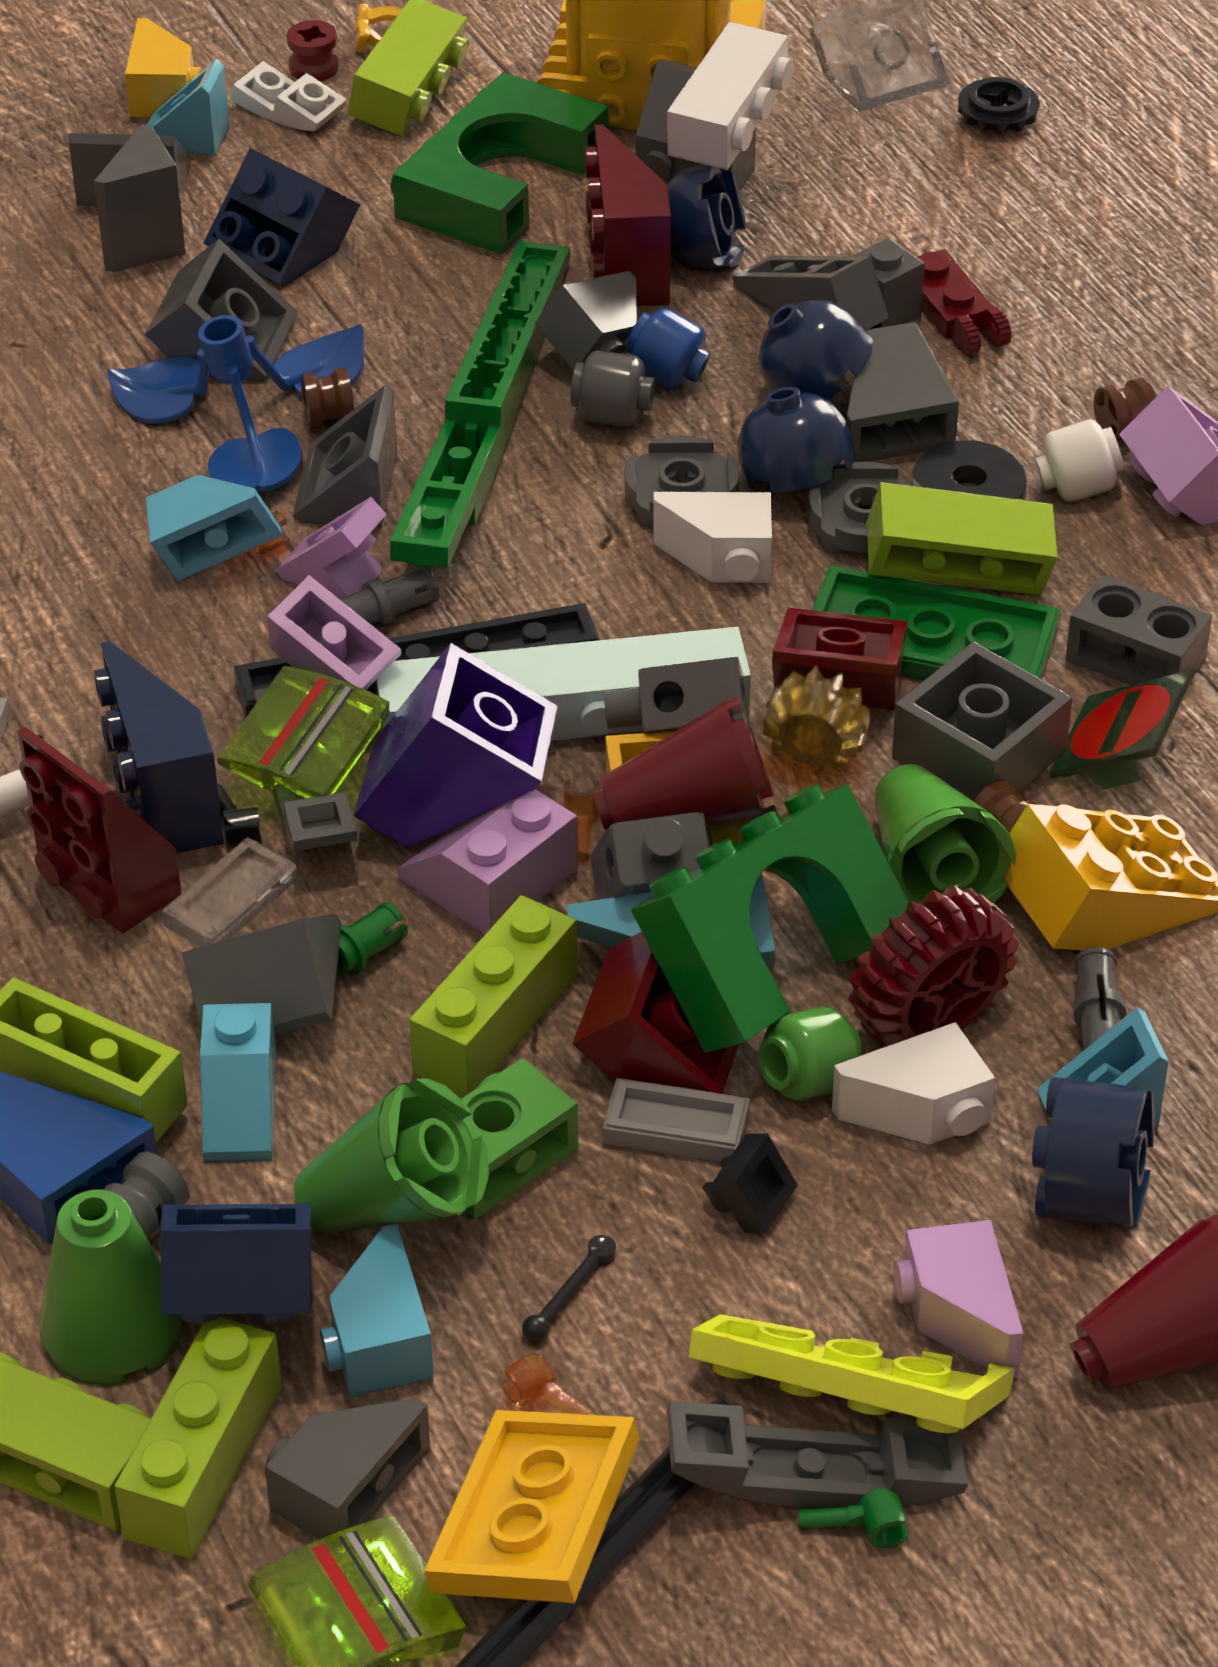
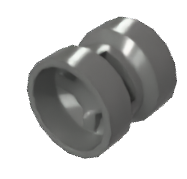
(149, 1185)

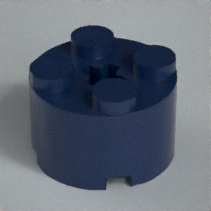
(1094, 1152)

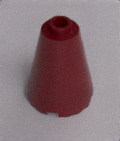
(700, 768)
(1158, 1318)

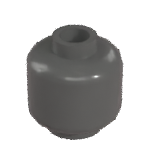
(611, 389)

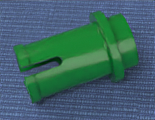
(369, 937)

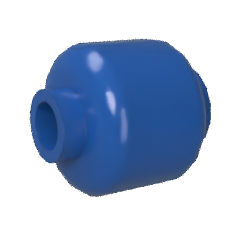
(669, 348)

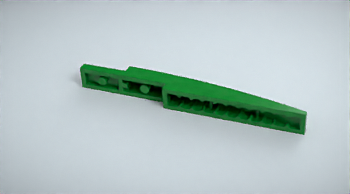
(480, 410)

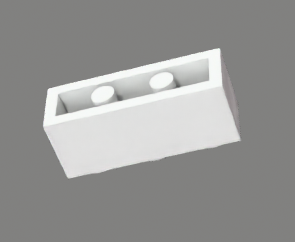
(728, 95)

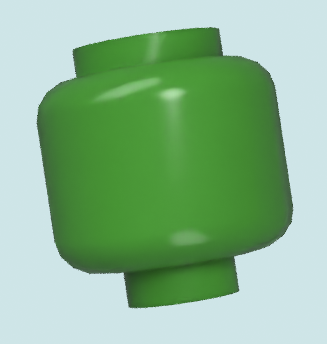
(802, 1052)

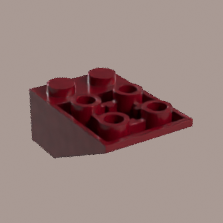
(628, 218)
(94, 840)

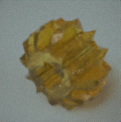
(816, 721)

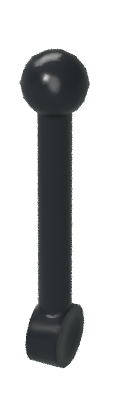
(600, 1252)

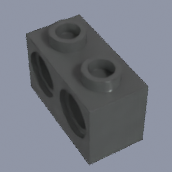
(1136, 633)

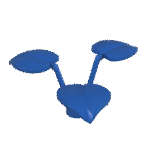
(168, 388)

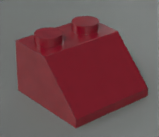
(639, 1029)

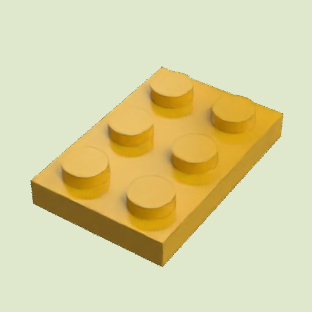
(533, 1506)

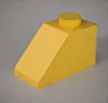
(156, 68)

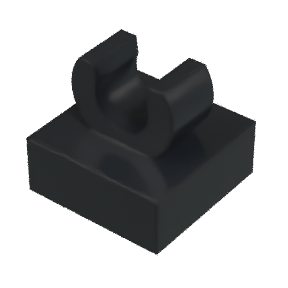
(752, 1184)

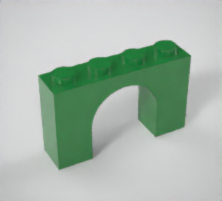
(508, 118)
(702, 917)

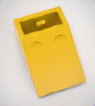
(1106, 876)

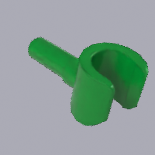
(877, 1511)

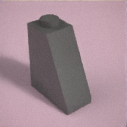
(900, 397)

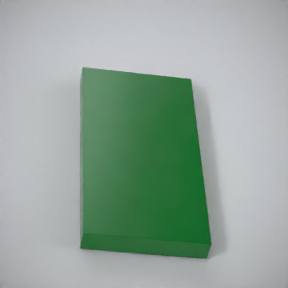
(944, 619)

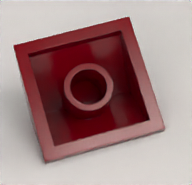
(858, 647)

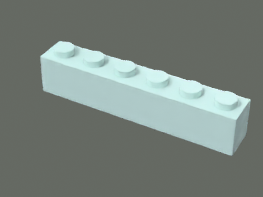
(580, 672)

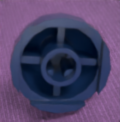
(705, 218)
(812, 347)
(793, 441)

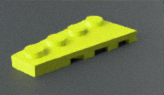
(851, 1370)

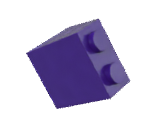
(454, 750)

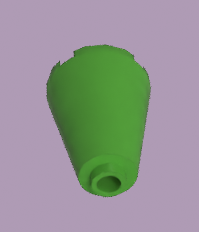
(940, 836)
(397, 1164)
(104, 1294)

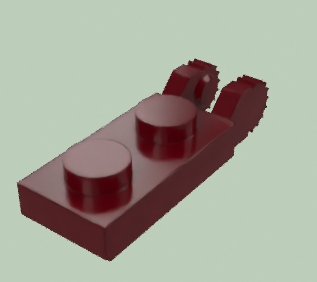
(959, 305)

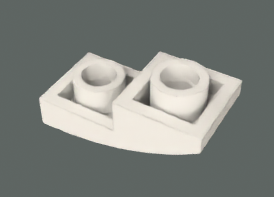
(276, 97)

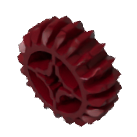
(933, 966)

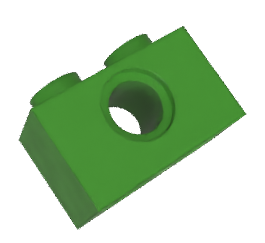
(524, 1127)

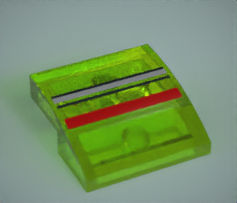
(305, 733)
(356, 1600)

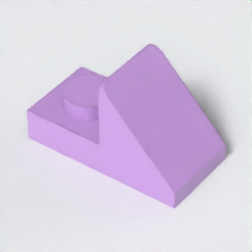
(338, 552)

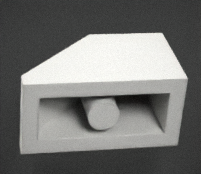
(717, 533)
(917, 1088)

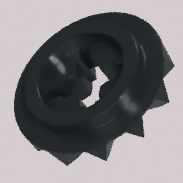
(984, 103)

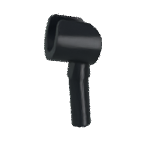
(238, 822)

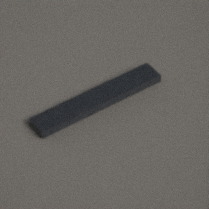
(526, 630)

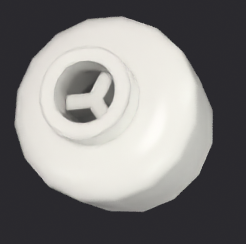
(1080, 461)

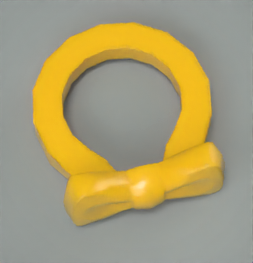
(367, 16)

